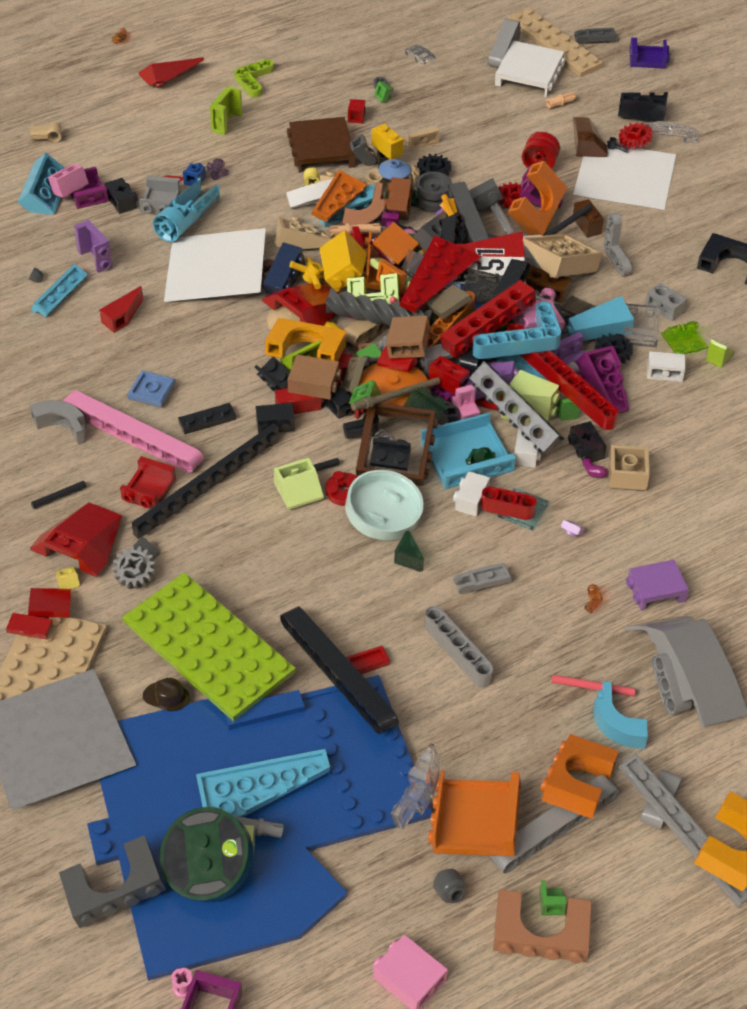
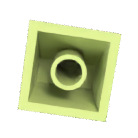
(537, 392)

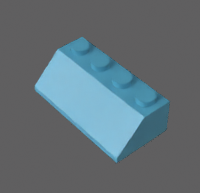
(37, 192)

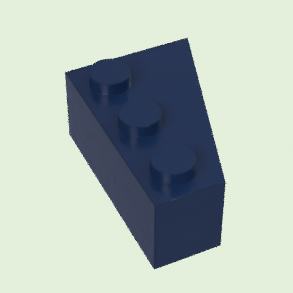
(280, 274)

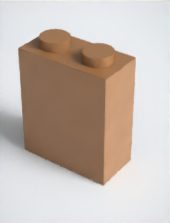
(408, 337)
(314, 377)

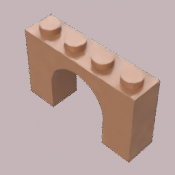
(568, 944)

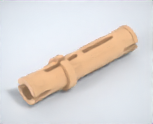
(364, 228)

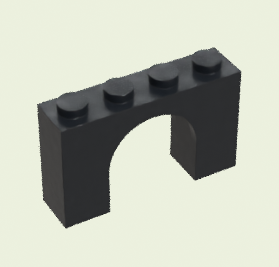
(721, 248)

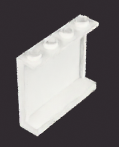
(531, 66)

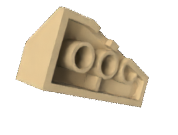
(291, 232)

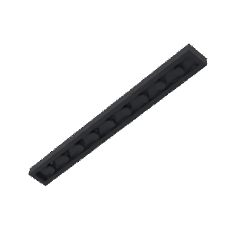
(205, 481)

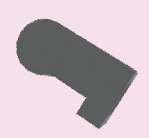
(362, 151)

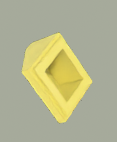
(67, 578)

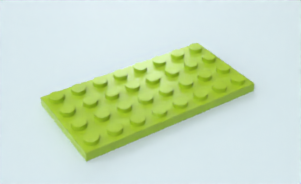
(209, 646)

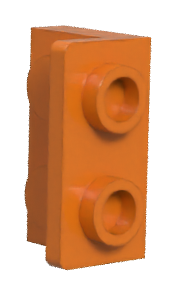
(387, 268)

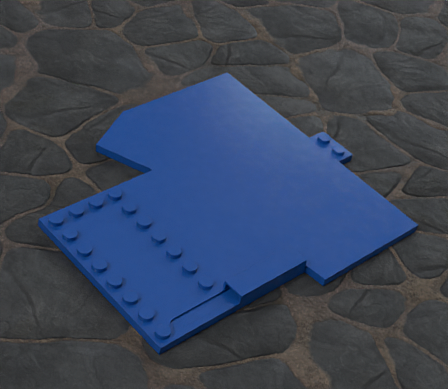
(286, 883)

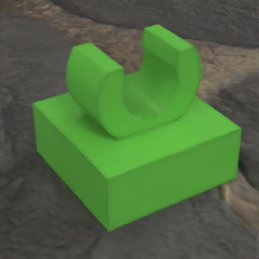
(383, 91)

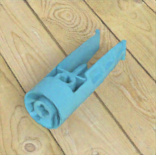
(183, 212)

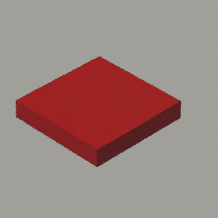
(49, 602)

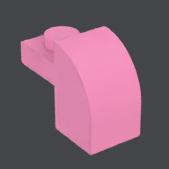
(465, 401)

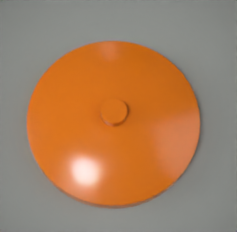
(391, 380)

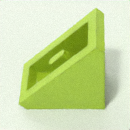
(718, 353)

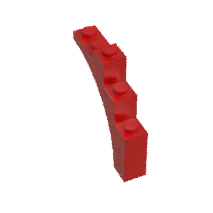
(306, 403)

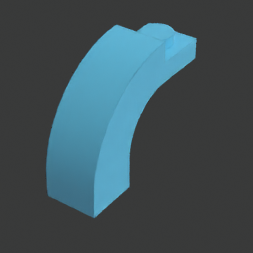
(615, 726)

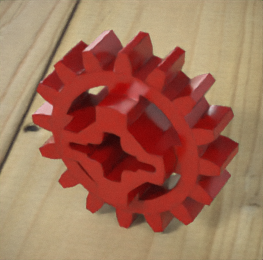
(635, 135)
(509, 193)

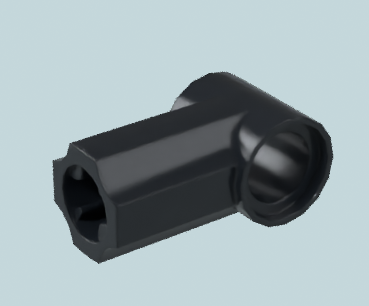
(355, 428)

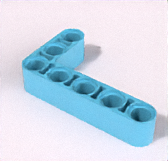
(522, 341)

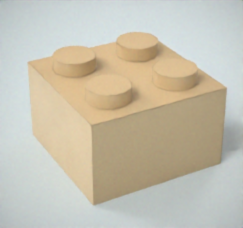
(628, 467)

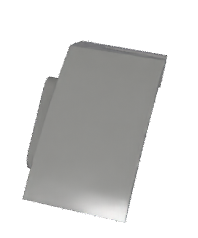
(693, 667)

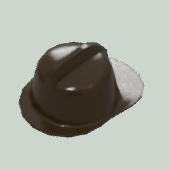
(167, 694)

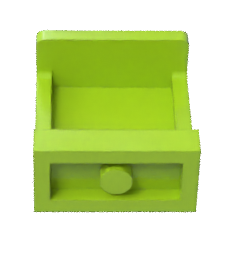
(223, 107)

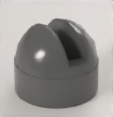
(36, 275)

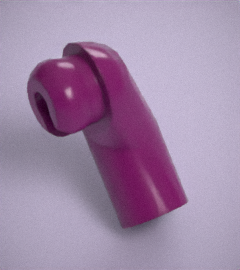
(594, 470)

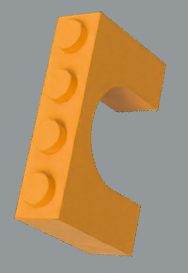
(288, 332)
(721, 859)

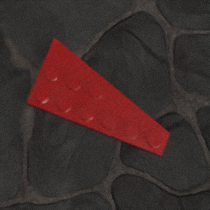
(438, 269)

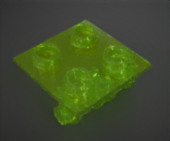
(684, 338)

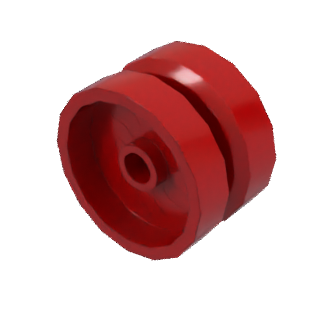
(539, 148)

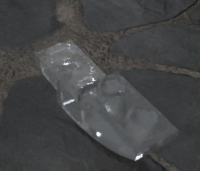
(423, 783)

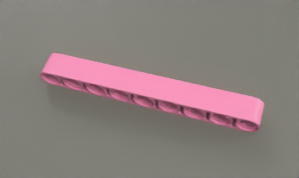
(136, 432)

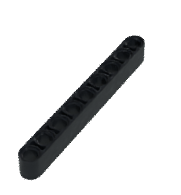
(514, 272)
(339, 670)

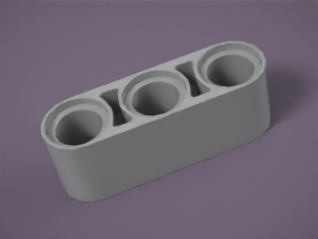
(672, 783)

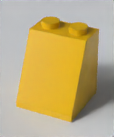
(342, 260)

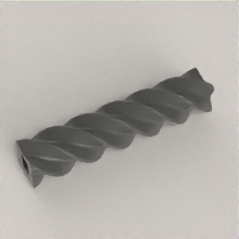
(363, 308)

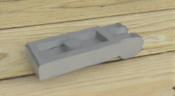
(482, 578)

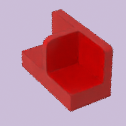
(449, 373)

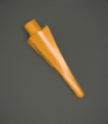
(448, 205)

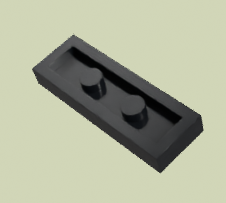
(207, 418)

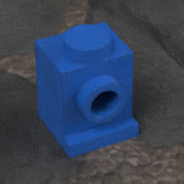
(194, 170)

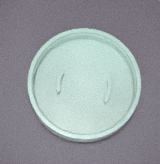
(384, 505)

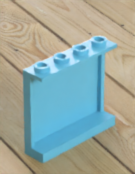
(454, 444)

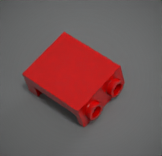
(149, 483)

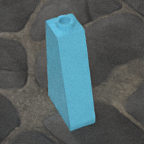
(602, 320)

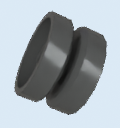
(430, 188)

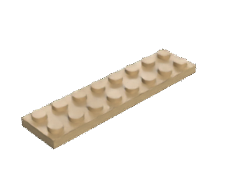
(548, 36)

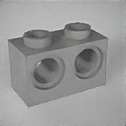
(669, 301)

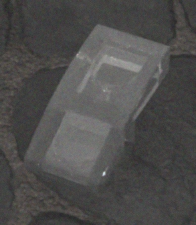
(420, 53)

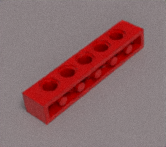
(488, 318)

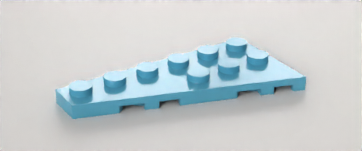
(256, 784)

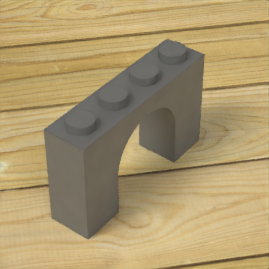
(142, 883)

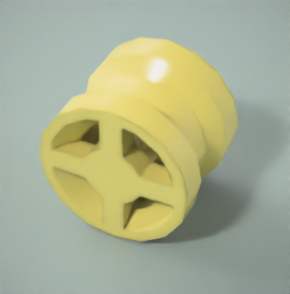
(311, 176)

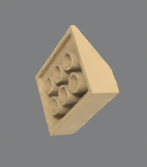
(563, 255)

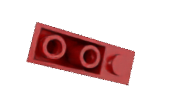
(120, 312)

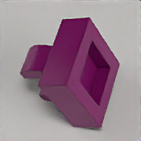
(389, 218)

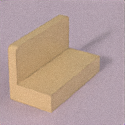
(422, 138)

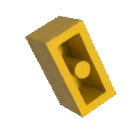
(387, 141)

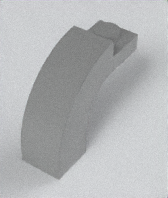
(59, 413)

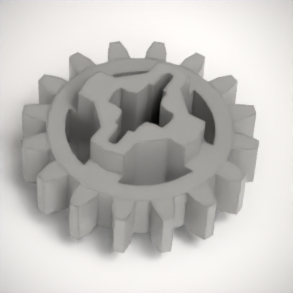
(130, 576)

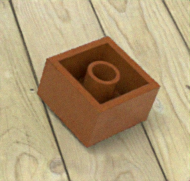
(399, 197)

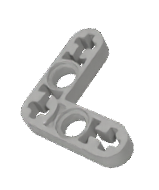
(612, 247)

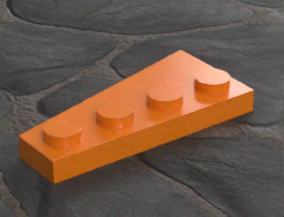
(337, 195)

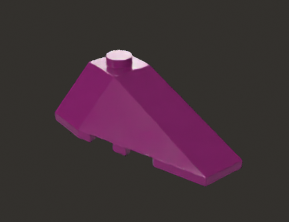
(603, 373)

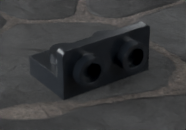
(275, 374)
(390, 453)

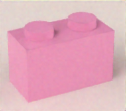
(68, 180)

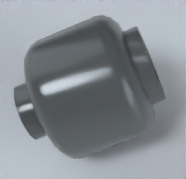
(450, 886)

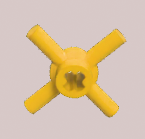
(312, 271)

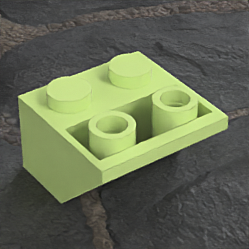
(298, 483)

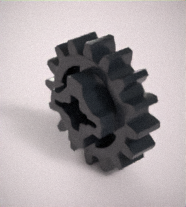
(434, 164)
(622, 347)

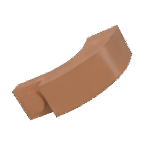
(371, 213)

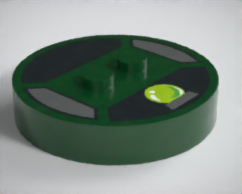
(206, 854)

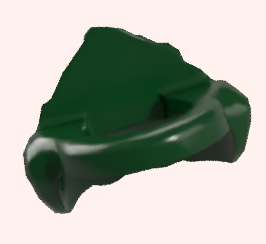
(480, 455)

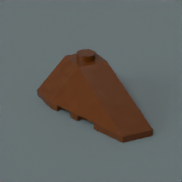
(587, 139)

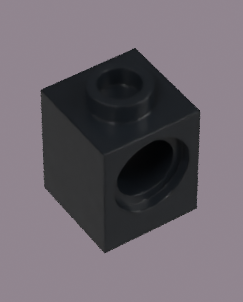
(339, 403)

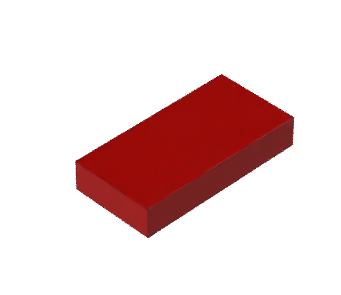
(29, 626)
(370, 659)

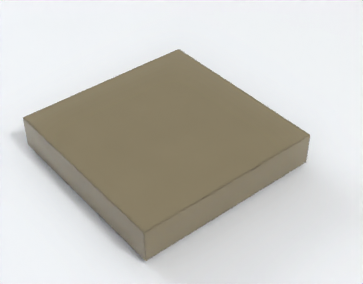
(448, 301)
(353, 374)

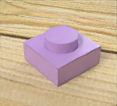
(572, 528)

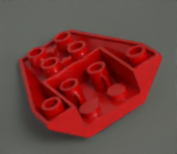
(304, 302)
(84, 536)

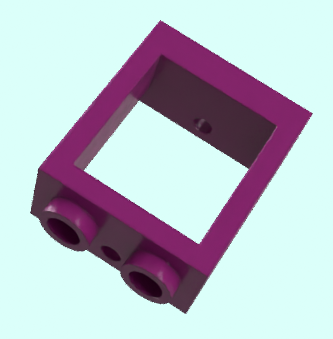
(214, 985)

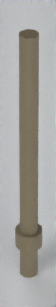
(369, 401)

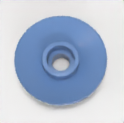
(394, 168)

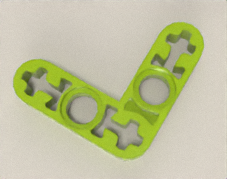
(245, 74)

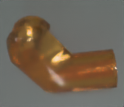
(120, 37)
(595, 598)

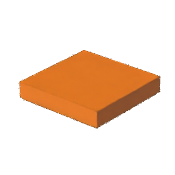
(395, 243)

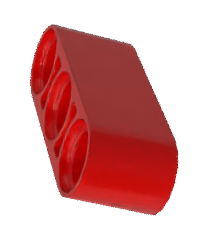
(508, 503)

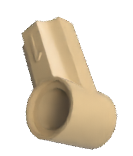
(47, 132)

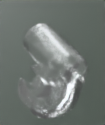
(384, 433)

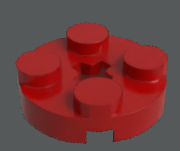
(334, 485)

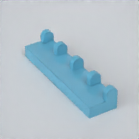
(59, 291)

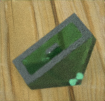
(408, 553)

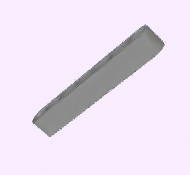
(550, 827)

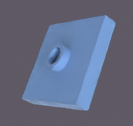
(151, 388)

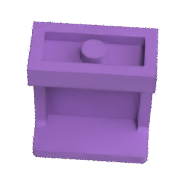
(92, 240)
(657, 583)

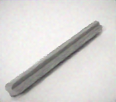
(502, 218)

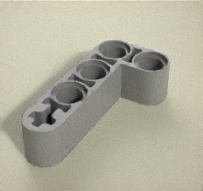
(509, 32)

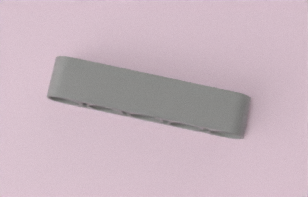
(458, 646)

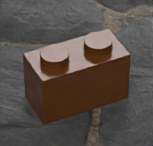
(590, 223)

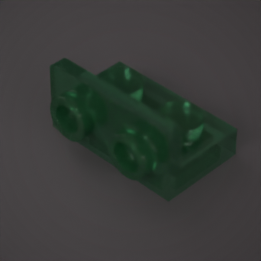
(421, 398)

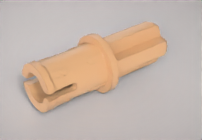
(560, 100)

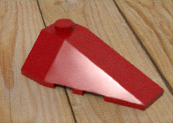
(160, 73)

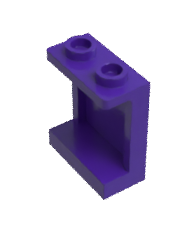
(648, 55)

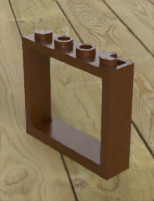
(404, 413)

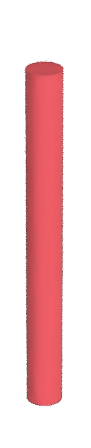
(591, 685)

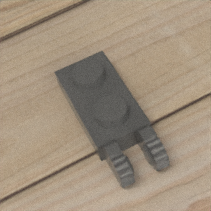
(595, 35)

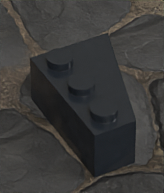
(643, 107)

